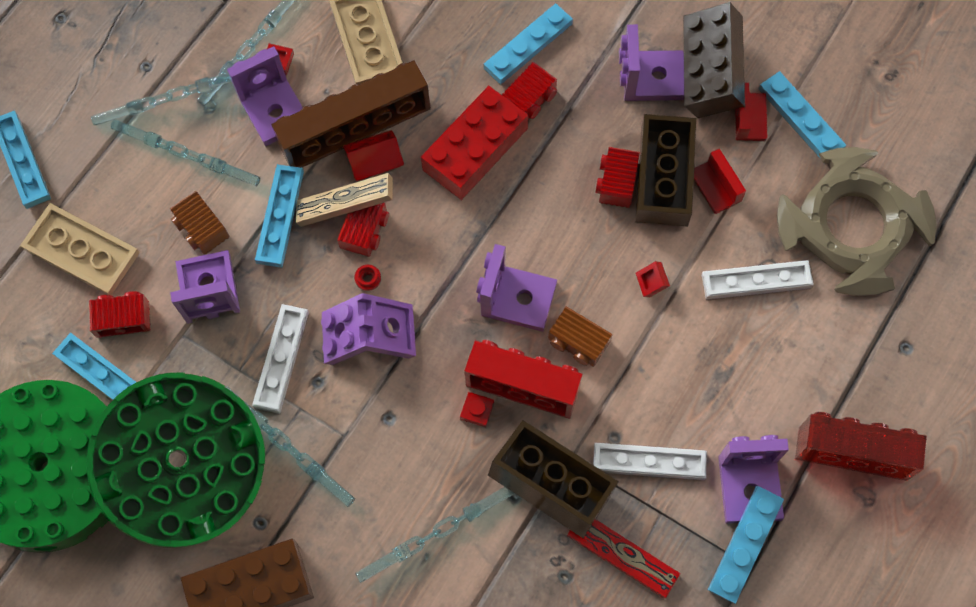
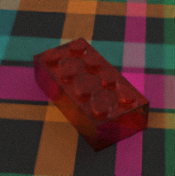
(861, 446)

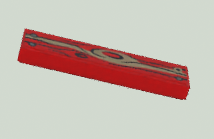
(628, 558)

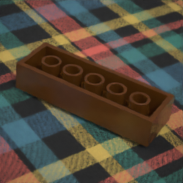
(352, 115)

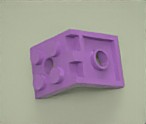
(640, 65)
(262, 88)
(504, 284)
(208, 299)
(367, 328)
(749, 464)

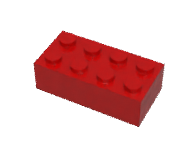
(474, 142)
(523, 378)

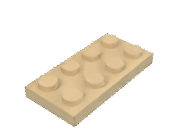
(366, 37)
(80, 249)

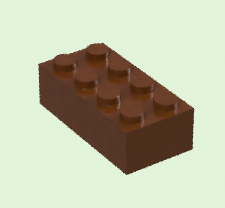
(258, 579)

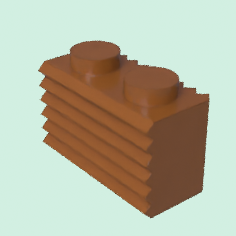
(199, 222)
(579, 337)

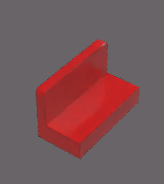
(752, 119)
(374, 155)
(719, 182)

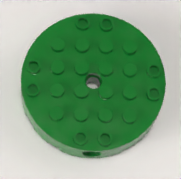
(132, 467)
(53, 505)

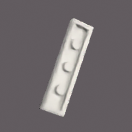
(757, 279)
(280, 359)
(650, 461)

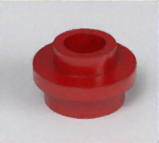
(366, 270)

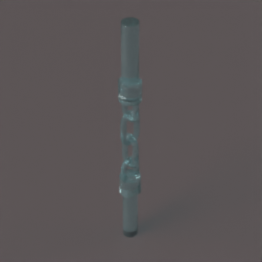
(272, 20)
(135, 107)
(216, 164)
(314, 469)
(403, 552)

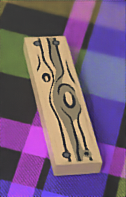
(344, 199)

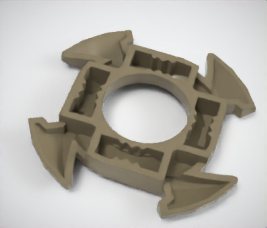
(898, 209)

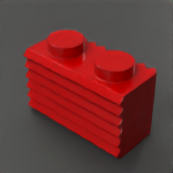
(532, 90)
(618, 178)
(362, 229)
(119, 314)

